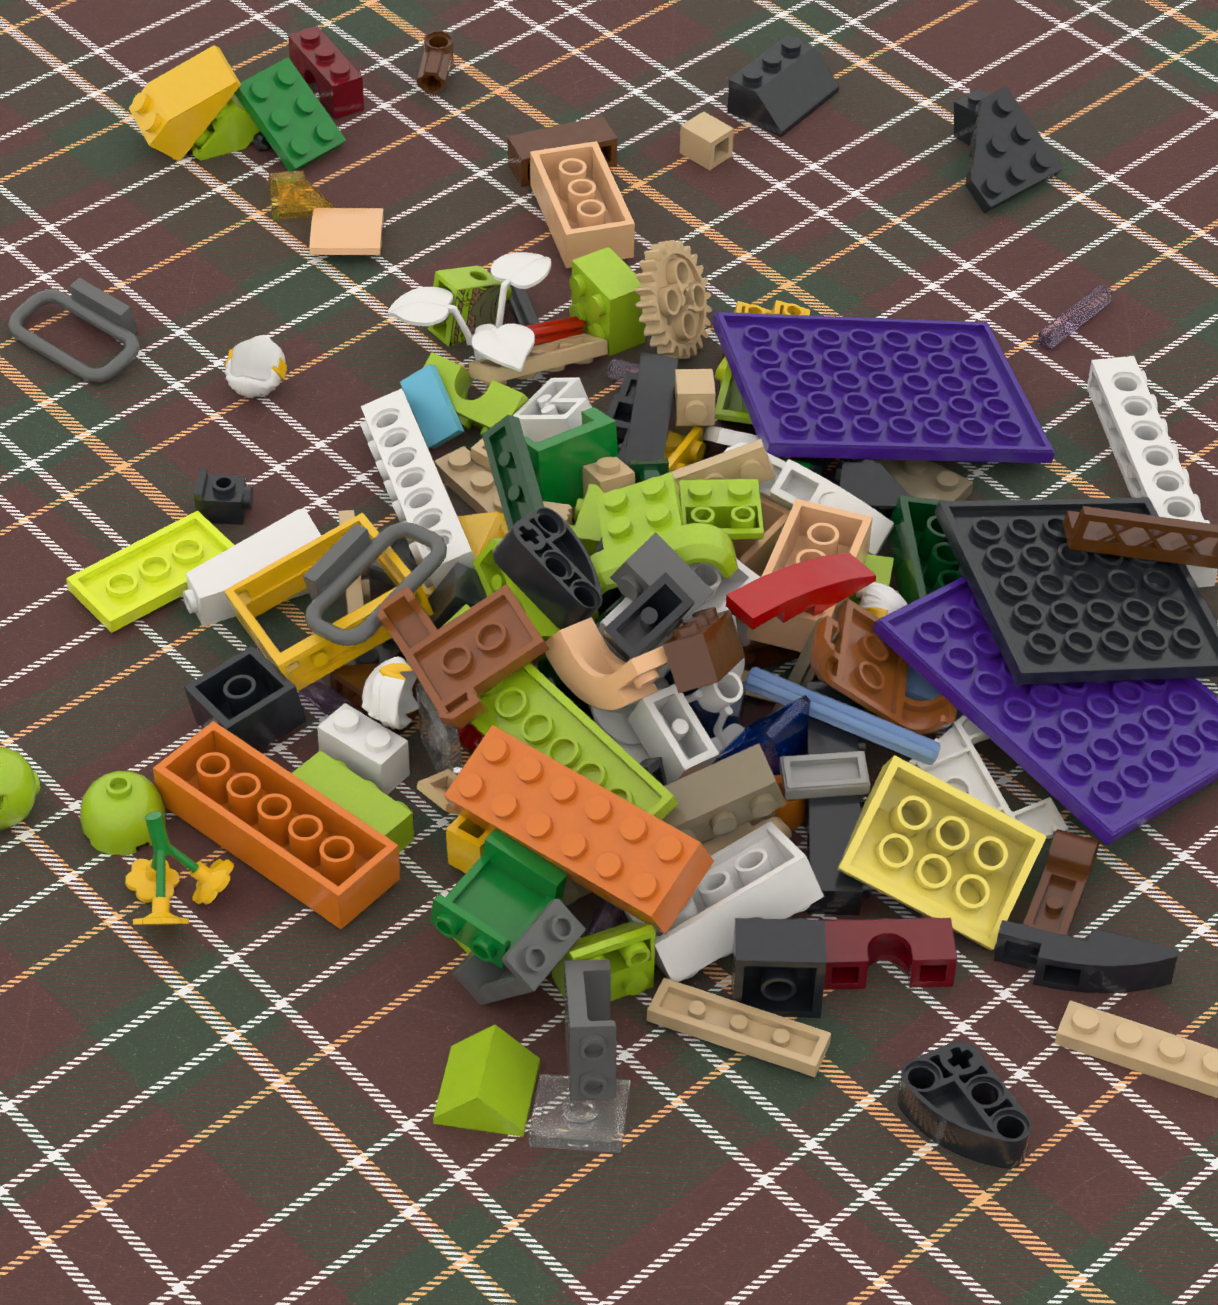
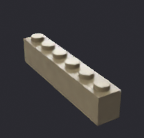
(716, 801)

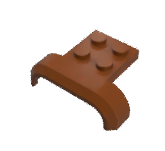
(466, 653)
(872, 672)

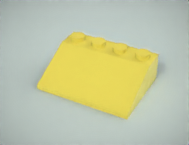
(941, 851)

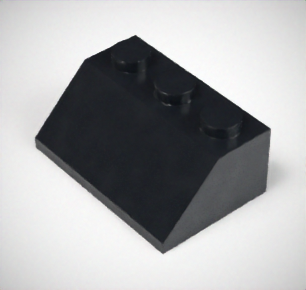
(781, 86)

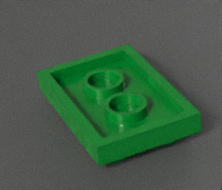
(289, 115)

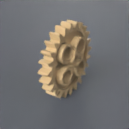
(673, 299)

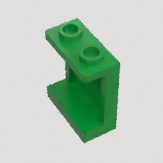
(561, 457)
(497, 898)

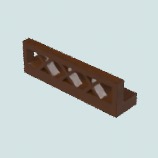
(1142, 536)

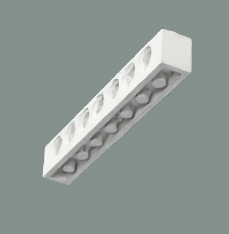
(1143, 445)
(413, 480)

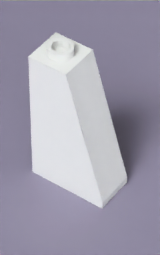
(210, 579)

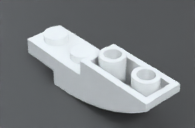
(800, 483)

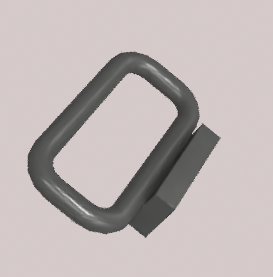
(93, 307)
(348, 560)

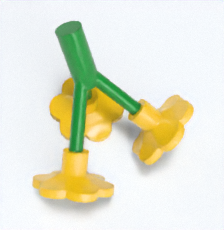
(156, 880)

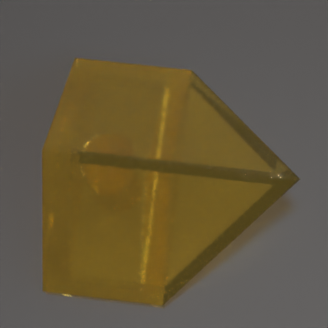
(294, 196)

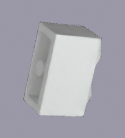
(673, 732)
(365, 747)

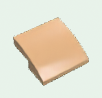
(346, 231)

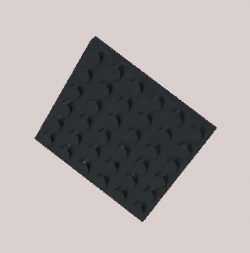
(1077, 611)

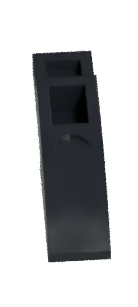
(1094, 966)

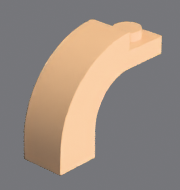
(596, 672)

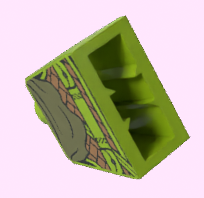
(474, 296)

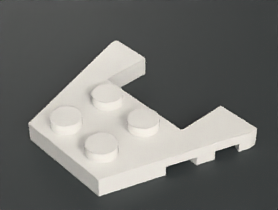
(964, 769)

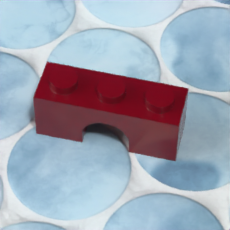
(323, 63)
(919, 946)

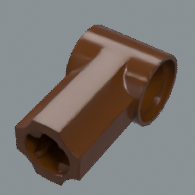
(436, 62)

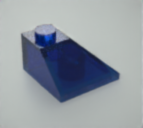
(777, 733)

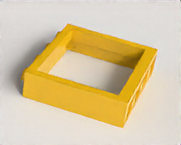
(285, 579)

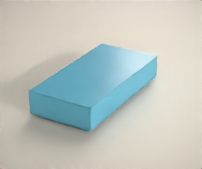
(431, 406)

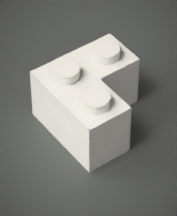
(553, 409)

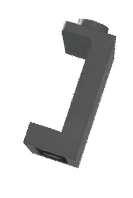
(526, 961)
(589, 1031)

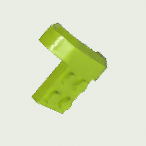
(638, 511)

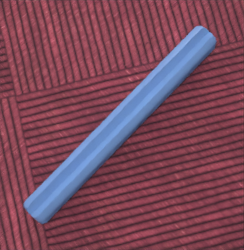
(845, 716)

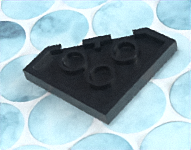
(1006, 152)

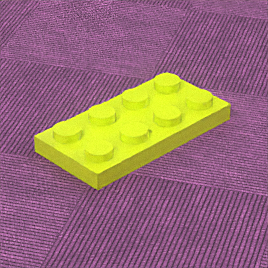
(147, 571)

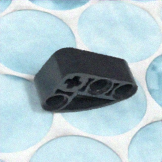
(550, 567)
(964, 1106)

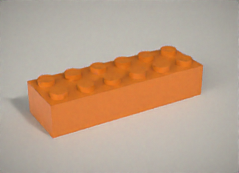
(278, 824)
(580, 828)

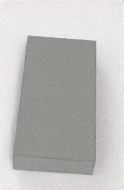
(824, 775)

